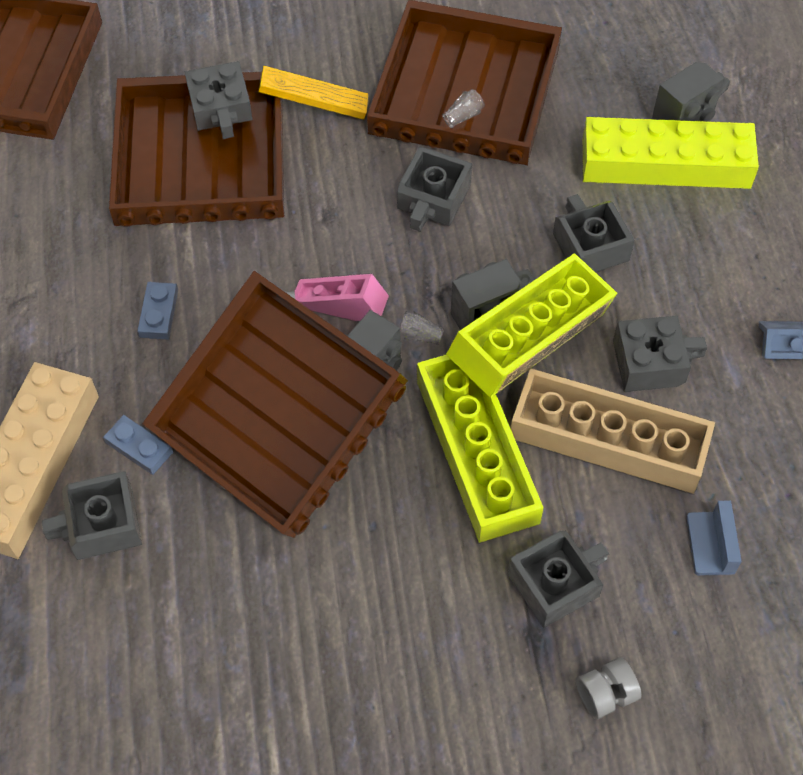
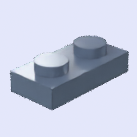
(158, 310)
(138, 444)

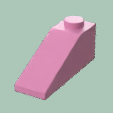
(342, 295)

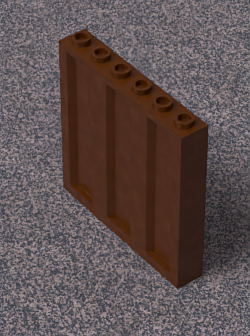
(456, 50)
(42, 60)
(185, 174)
(275, 404)

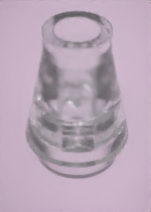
(465, 107)
(418, 328)

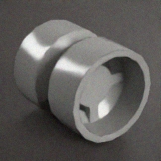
(609, 687)

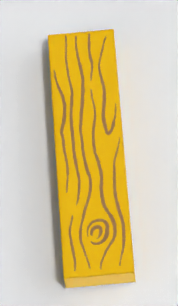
(313, 92)

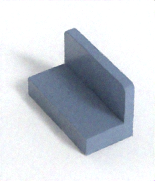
(782, 339)
(714, 541)

